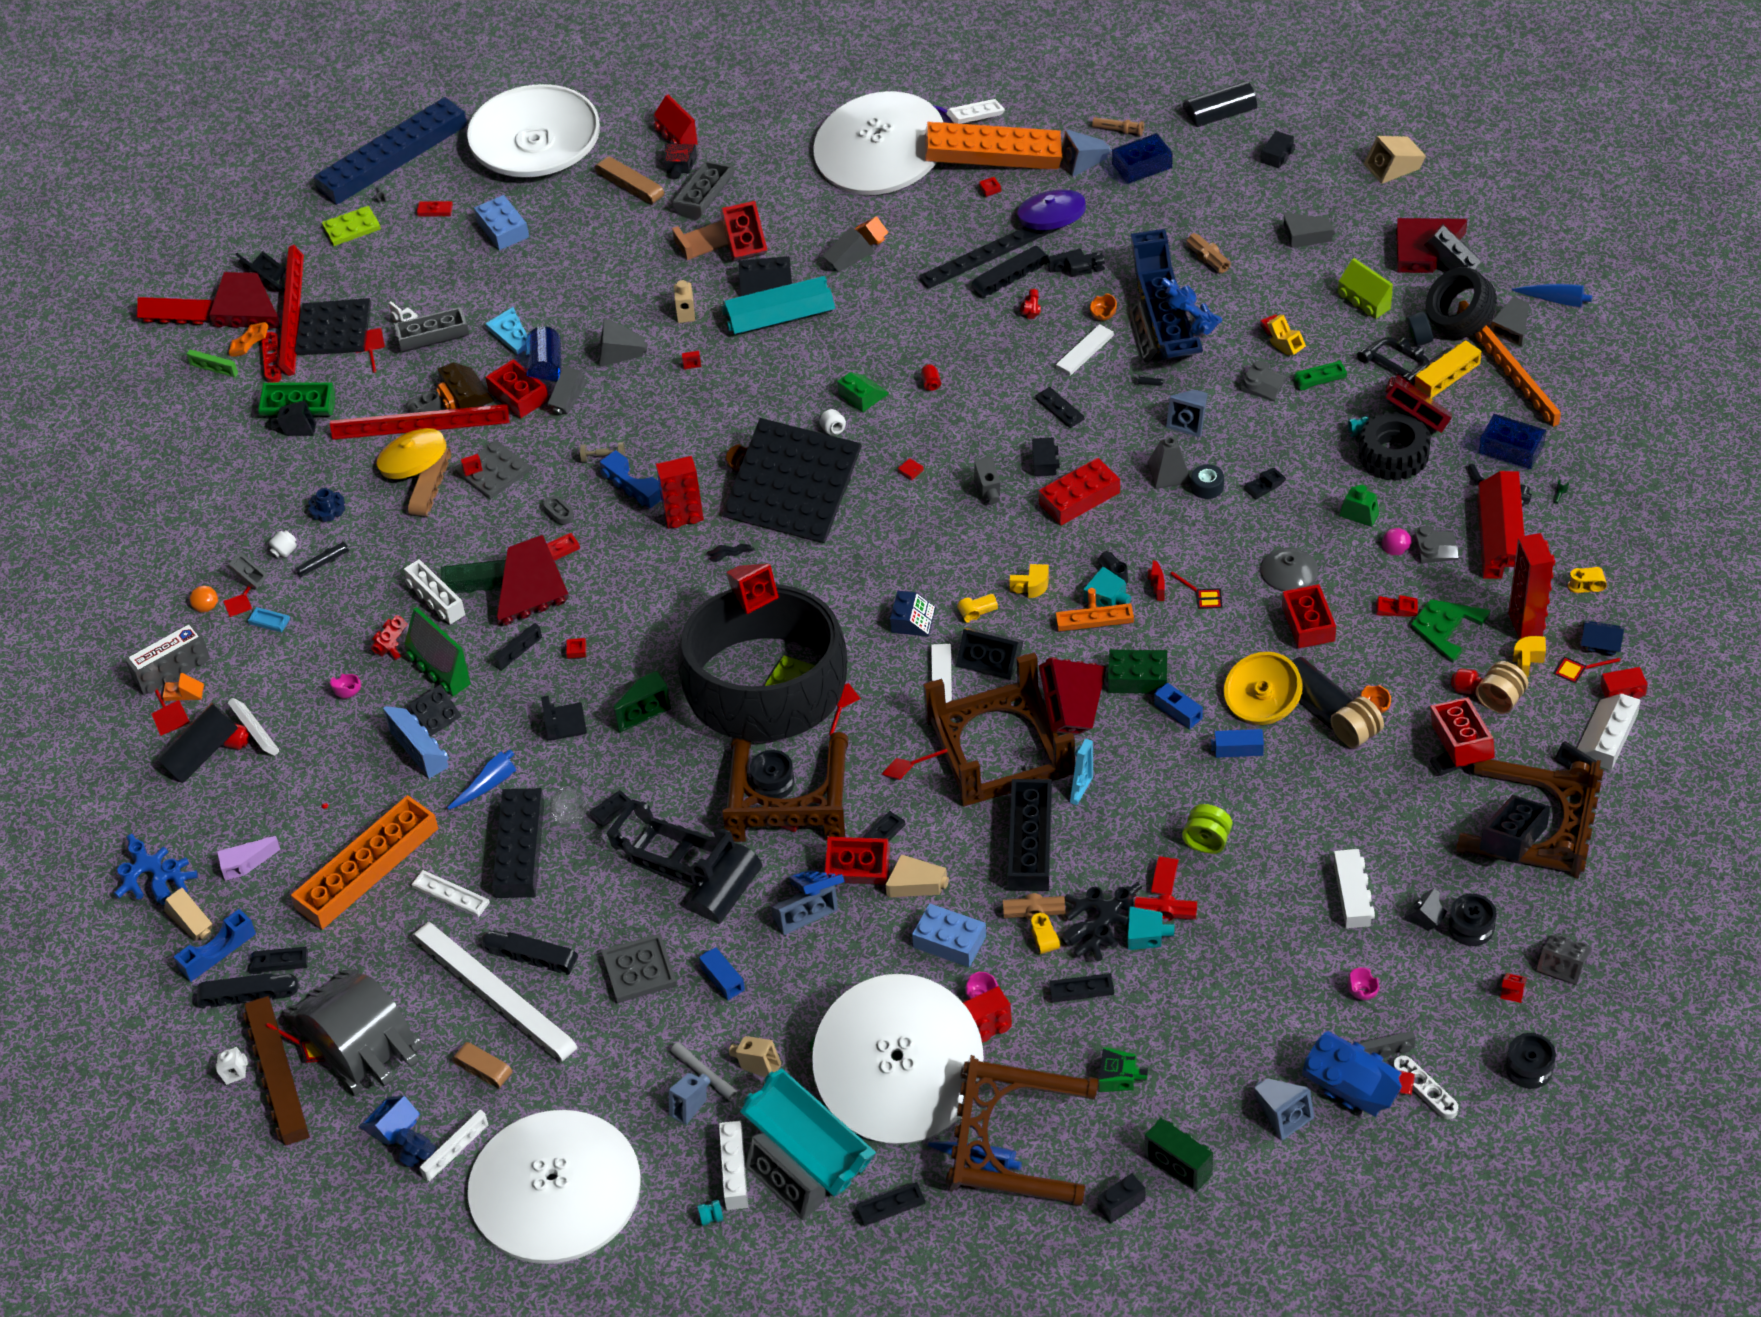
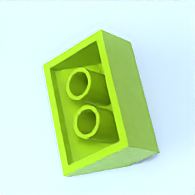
(1365, 289)

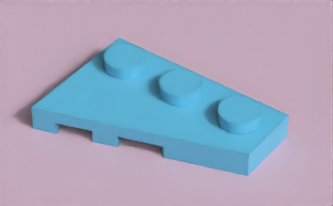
(509, 330)
(1083, 770)

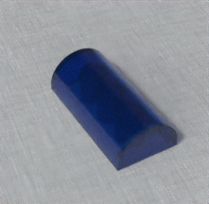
(543, 354)

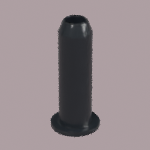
(1150, 381)
(1475, 474)

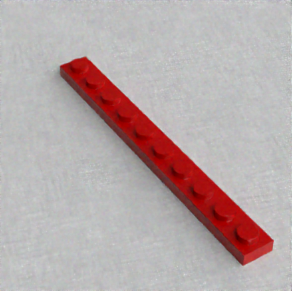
(291, 310)
(413, 421)

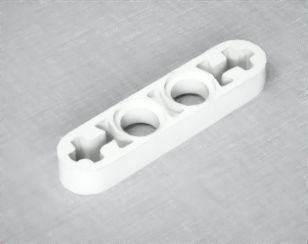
(1427, 1086)

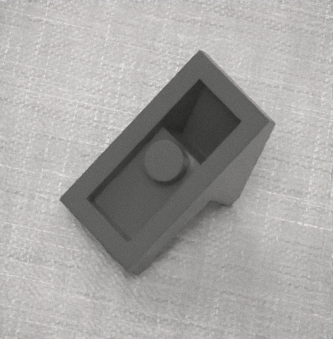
(247, 570)

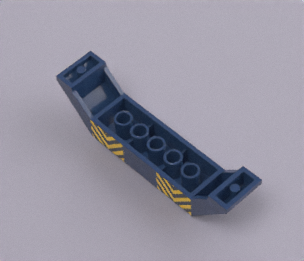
(1169, 325)

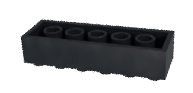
(1030, 835)
(518, 843)

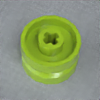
(1207, 828)

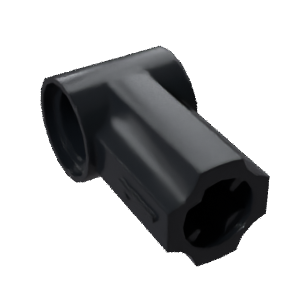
(1111, 563)

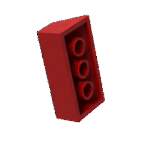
(174, 308)

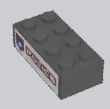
(167, 658)

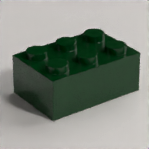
(1137, 671)
(1179, 1154)

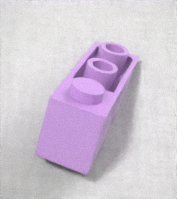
(244, 858)

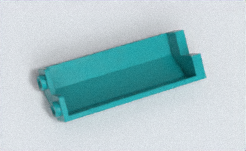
(778, 305)
(807, 1132)

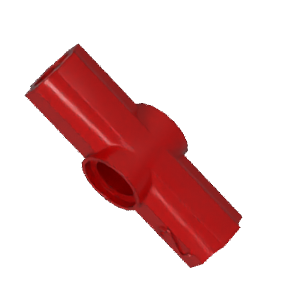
(1168, 906)

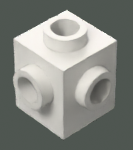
(231, 1065)

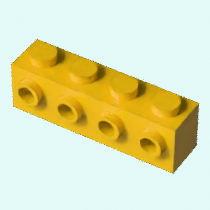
(1448, 369)

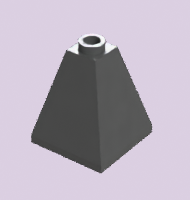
(619, 343)
(1168, 464)

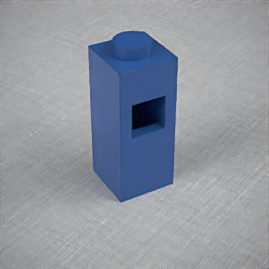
(1178, 706)
(1238, 743)
(721, 973)

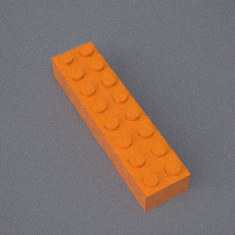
(993, 145)
(364, 862)

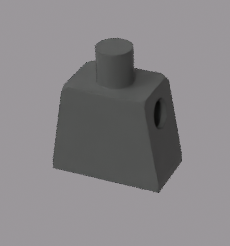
(990, 484)

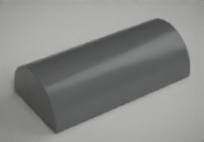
(702, 189)
(431, 329)
(784, 1176)

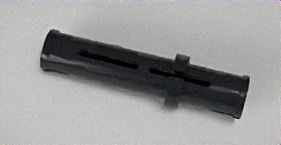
(321, 559)

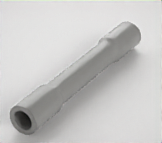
(688, 1058)

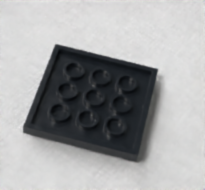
(333, 327)

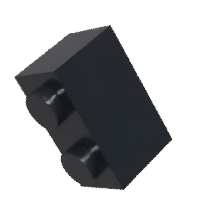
(1277, 149)
(1045, 457)
(1121, 1198)

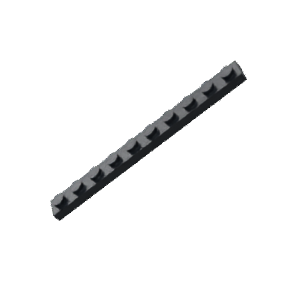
(982, 255)

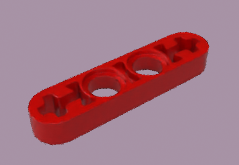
(269, 358)

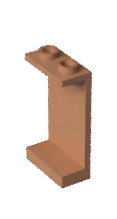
(700, 240)

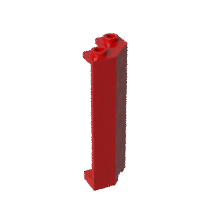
(1499, 521)

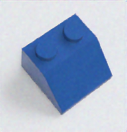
(390, 1118)

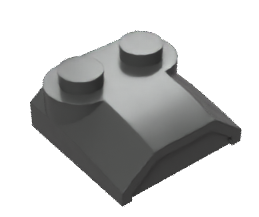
(1263, 381)
(1435, 545)

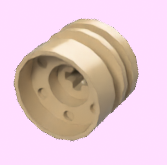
(1502, 687)
(1357, 722)

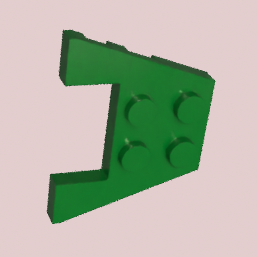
(1439, 621)

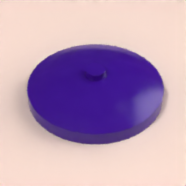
(1051, 209)

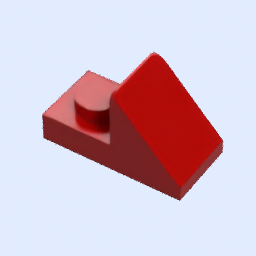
(1513, 987)

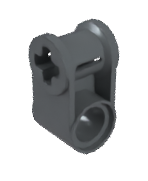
(426, 402)

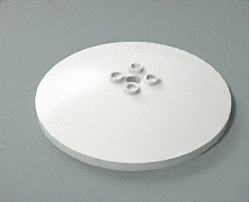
(554, 115)
(881, 162)
(888, 1097)
(562, 1216)

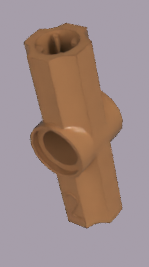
(1208, 253)
(1032, 905)

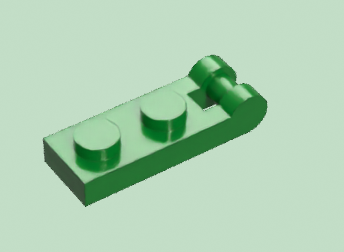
(1320, 375)

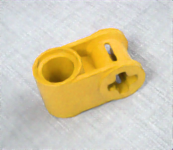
(1589, 580)
(1044, 934)

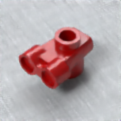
(1030, 305)

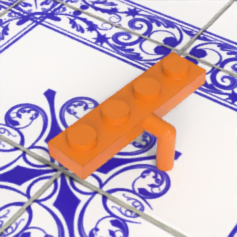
(1094, 615)

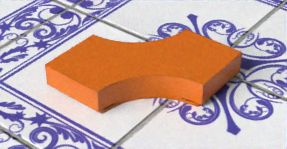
(242, 344)

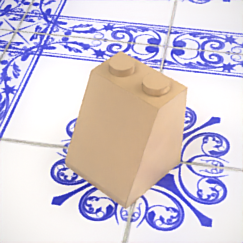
(1393, 157)

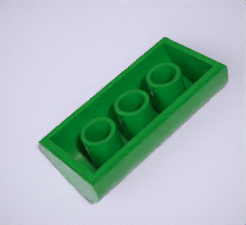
(317, 395)

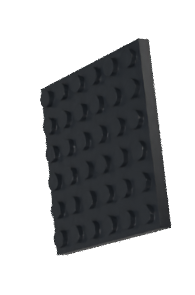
(792, 480)

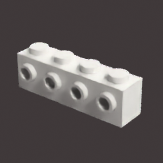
(434, 592)

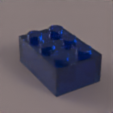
(1142, 158)
(1512, 441)

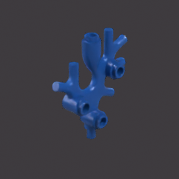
(1185, 300)
(145, 862)

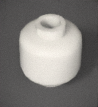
(832, 422)
(282, 544)

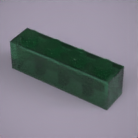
(474, 576)

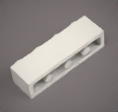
(1352, 888)
(733, 1165)

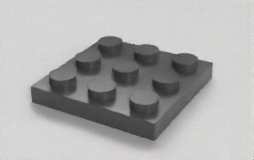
(499, 469)
(639, 968)

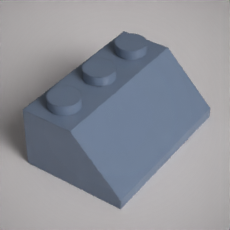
(804, 909)

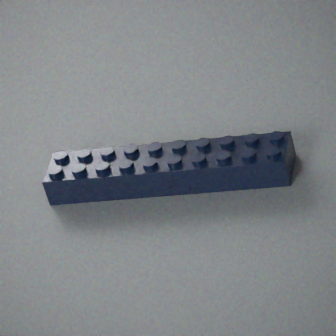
(390, 150)

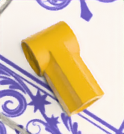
(972, 609)

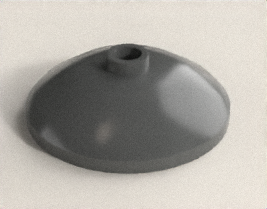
(1289, 569)

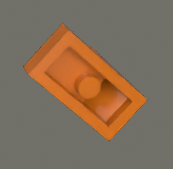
(185, 689)

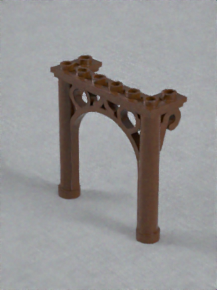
(786, 811)
(1566, 851)
(1004, 1179)

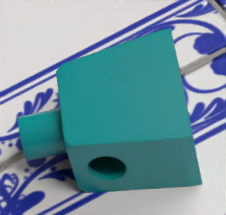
(1109, 589)
(1147, 929)

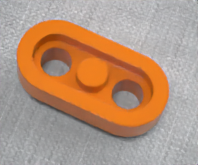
(448, 398)

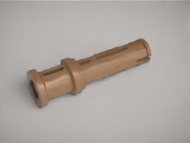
(1125, 126)

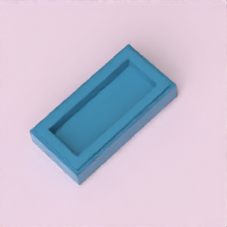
(268, 619)

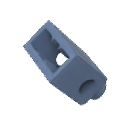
(687, 1097)

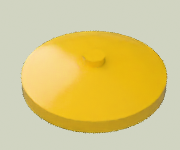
(411, 453)
(1263, 688)

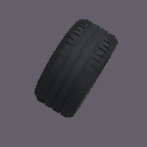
(1446, 289)

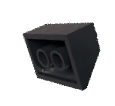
(1451, 249)
(764, 274)
(989, 652)

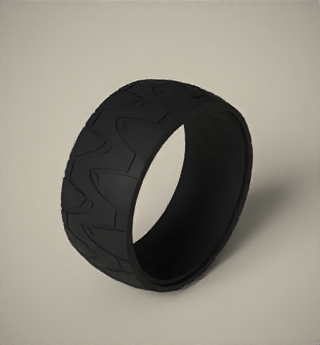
(769, 710)

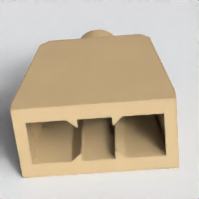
(684, 294)
(756, 1055)

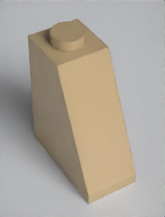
(916, 878)
(187, 915)

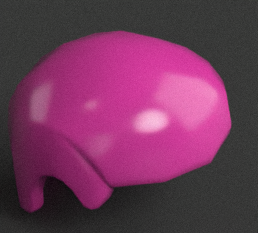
(1396, 541)
(346, 685)
(1362, 979)
(979, 983)

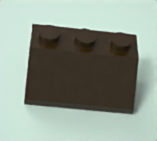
(464, 385)

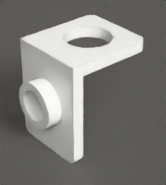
(396, 313)

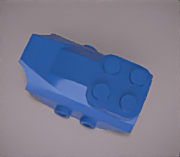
(1352, 1074)

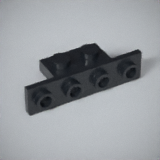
(267, 268)

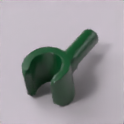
(1561, 489)

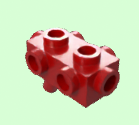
(386, 641)

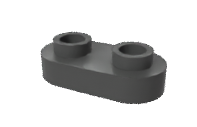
(561, 509)

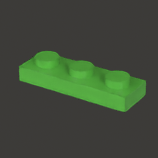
(212, 363)

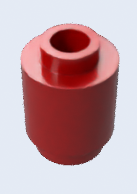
(930, 377)

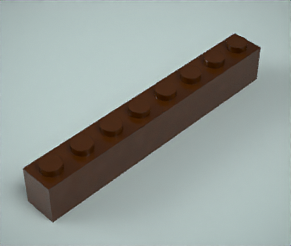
(277, 1072)

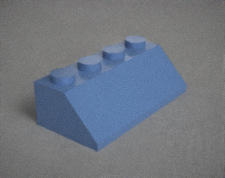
(416, 741)

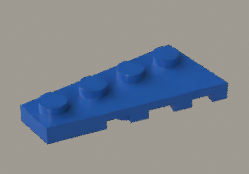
(812, 881)

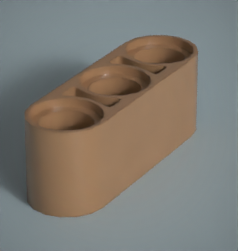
(482, 1064)

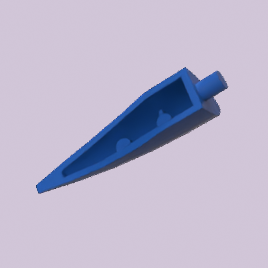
(1559, 293)
(492, 775)
(1005, 1156)

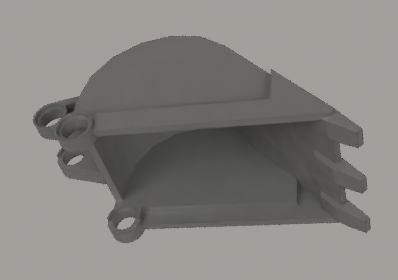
(355, 1028)

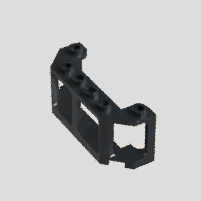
(671, 868)

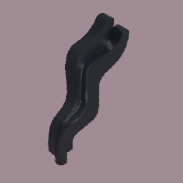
(724, 550)

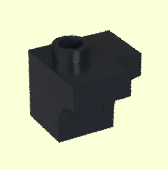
(1427, 910)

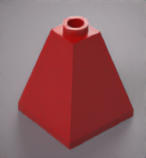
(753, 585)

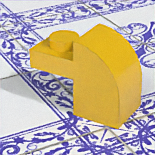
(1283, 338)
(1034, 583)
(1529, 650)

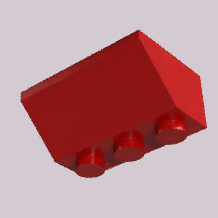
(674, 122)

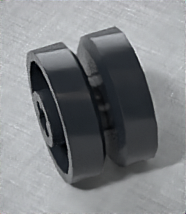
(772, 774)
(1472, 919)
(1530, 1060)

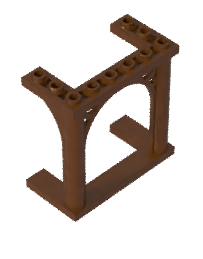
(967, 774)

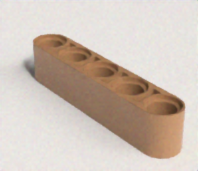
(629, 179)
(427, 486)

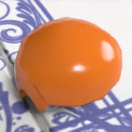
(1103, 307)
(203, 598)
(1378, 696)

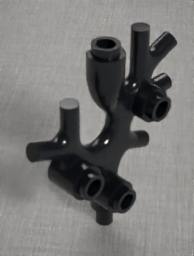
(1099, 928)

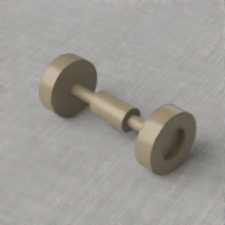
(599, 452)

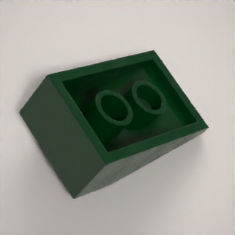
(642, 702)

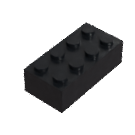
(1514, 828)

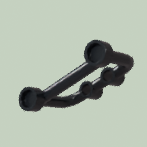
(1366, 355)

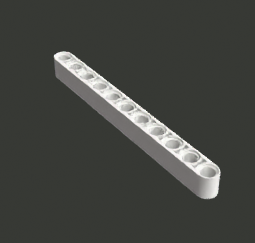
(494, 990)

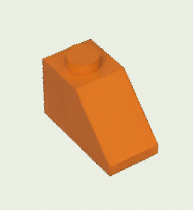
(872, 231)

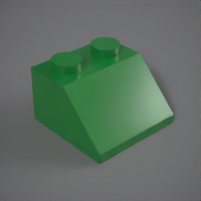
(860, 391)

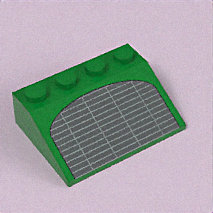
(436, 654)

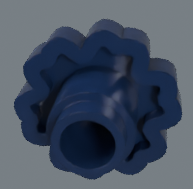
(326, 505)
(414, 1147)

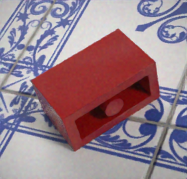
(1626, 681)

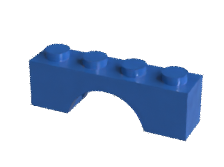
(616, 468)
(234, 932)

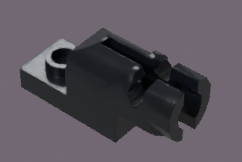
(1076, 262)

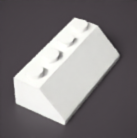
(1609, 728)

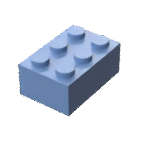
(501, 222)
(949, 935)

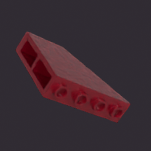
(1411, 237)
(242, 302)
(1417, 403)
(529, 581)
(1071, 693)

